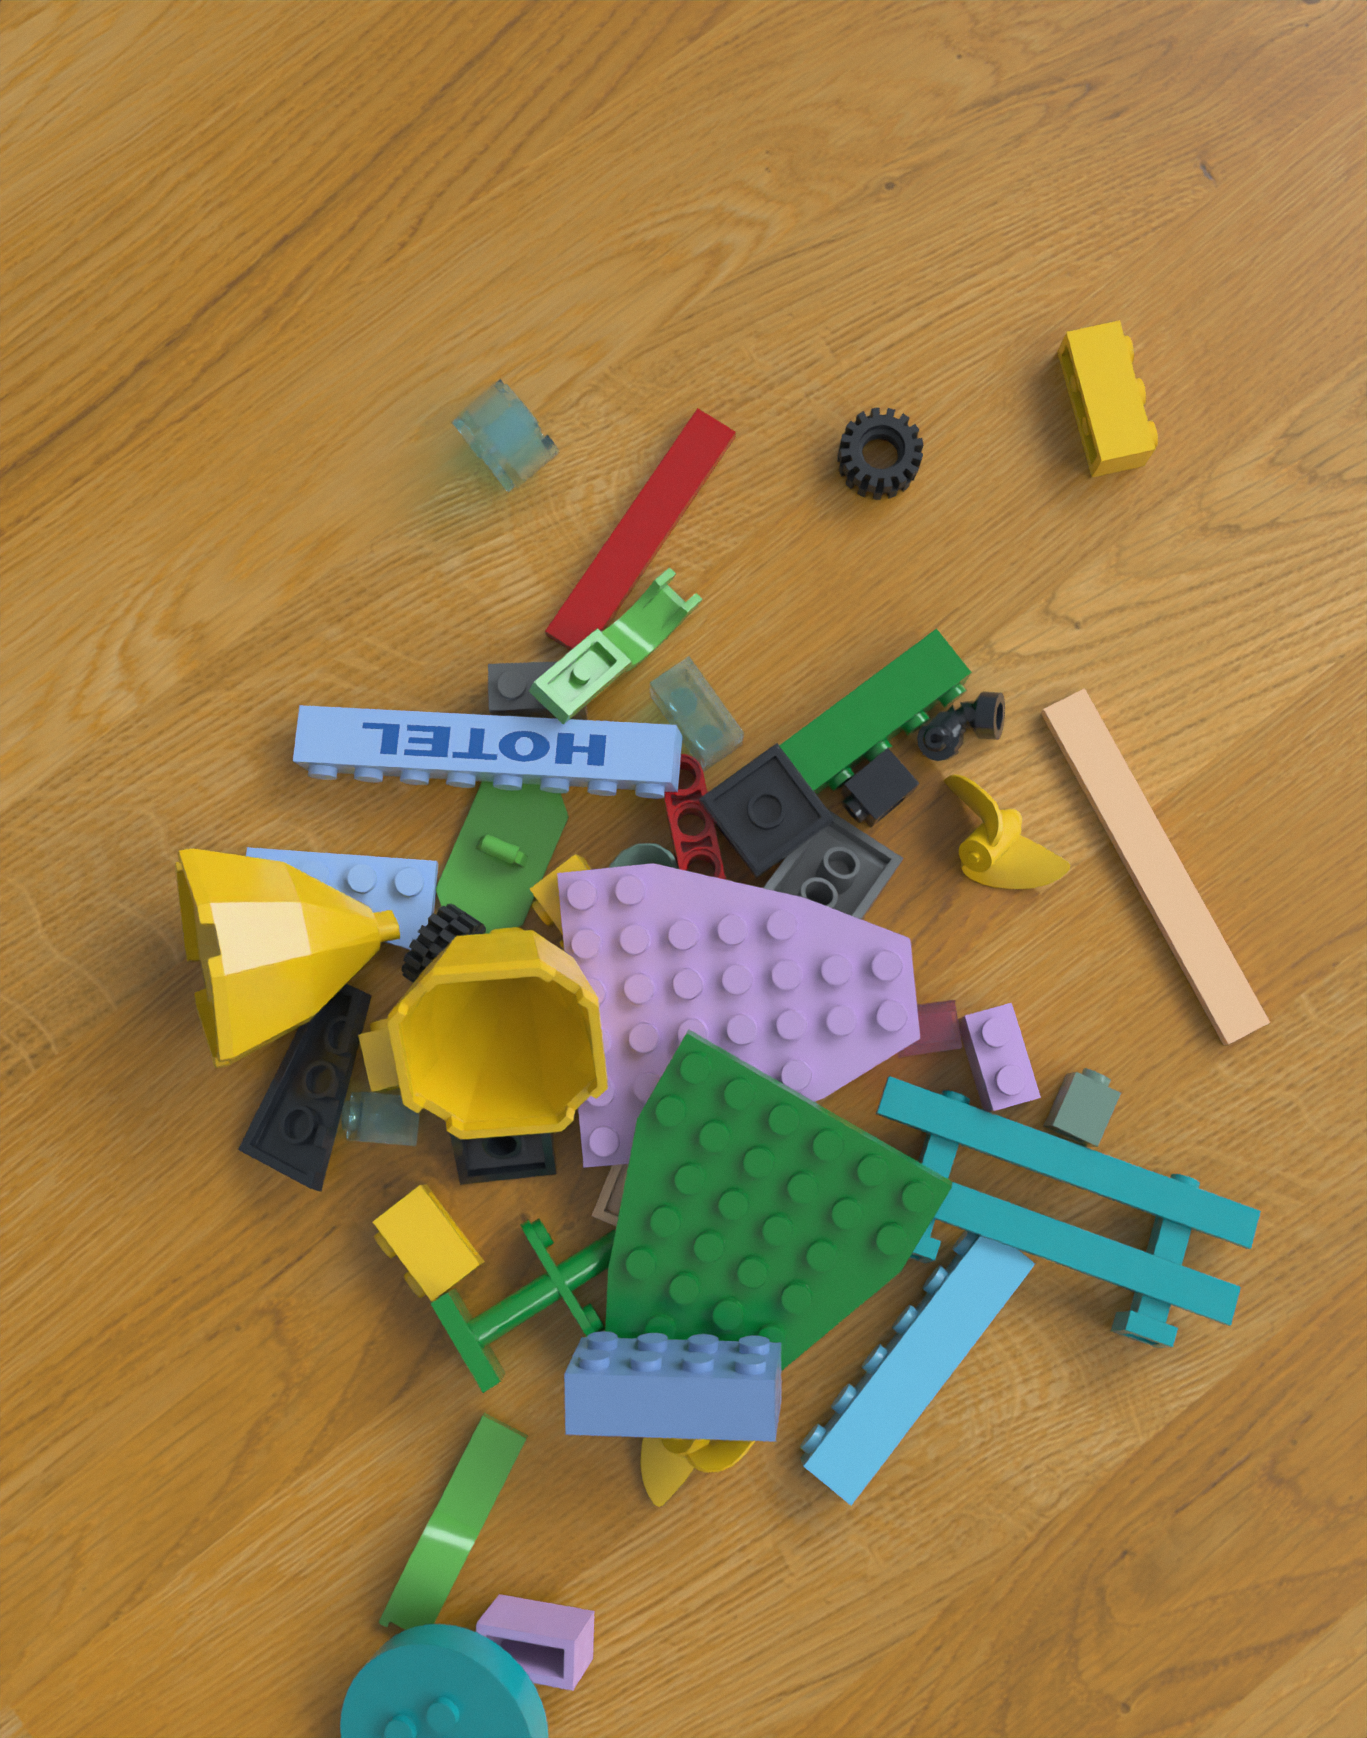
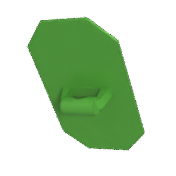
(502, 853)

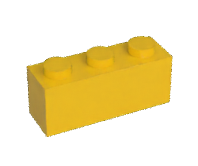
(1107, 398)

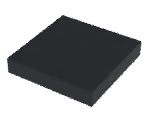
(766, 810)

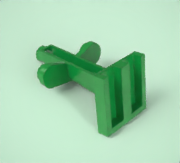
(474, 1334)

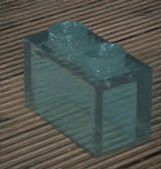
(698, 712)

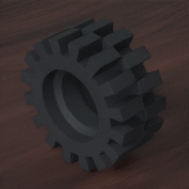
(889, 429)
(436, 936)

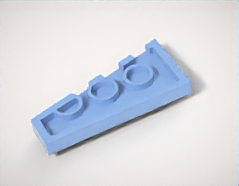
(378, 882)

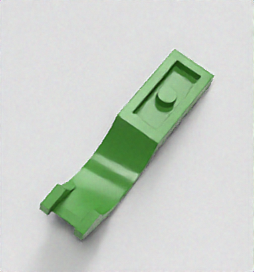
(616, 650)
(454, 1525)

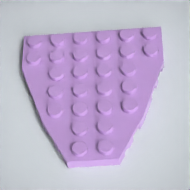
(738, 964)

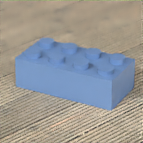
(674, 1387)

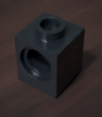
(878, 789)

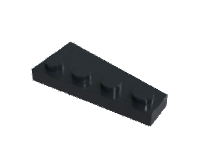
(307, 1095)

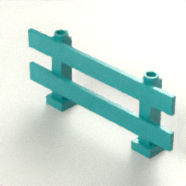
(1175, 1201)

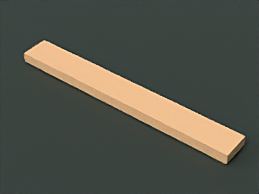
(1155, 867)

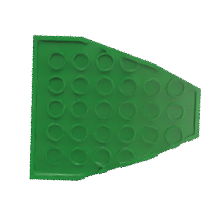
(756, 1210)

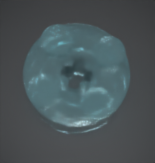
(505, 435)

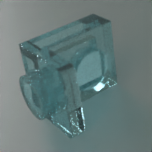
(379, 1119)

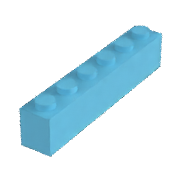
(913, 1364)

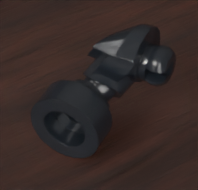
(945, 733)

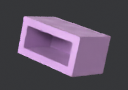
(998, 1058)
(544, 1638)

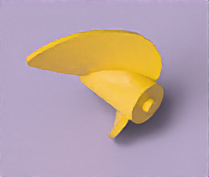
(996, 850)
(671, 1460)

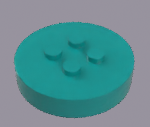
(442, 1686)

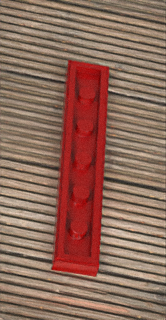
(642, 530)

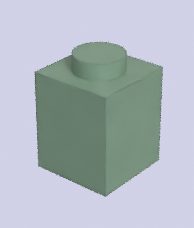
(1083, 1107)

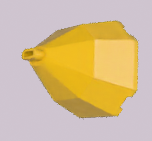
(268, 946)
(499, 1037)

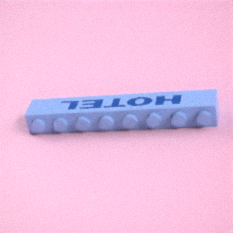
(489, 749)

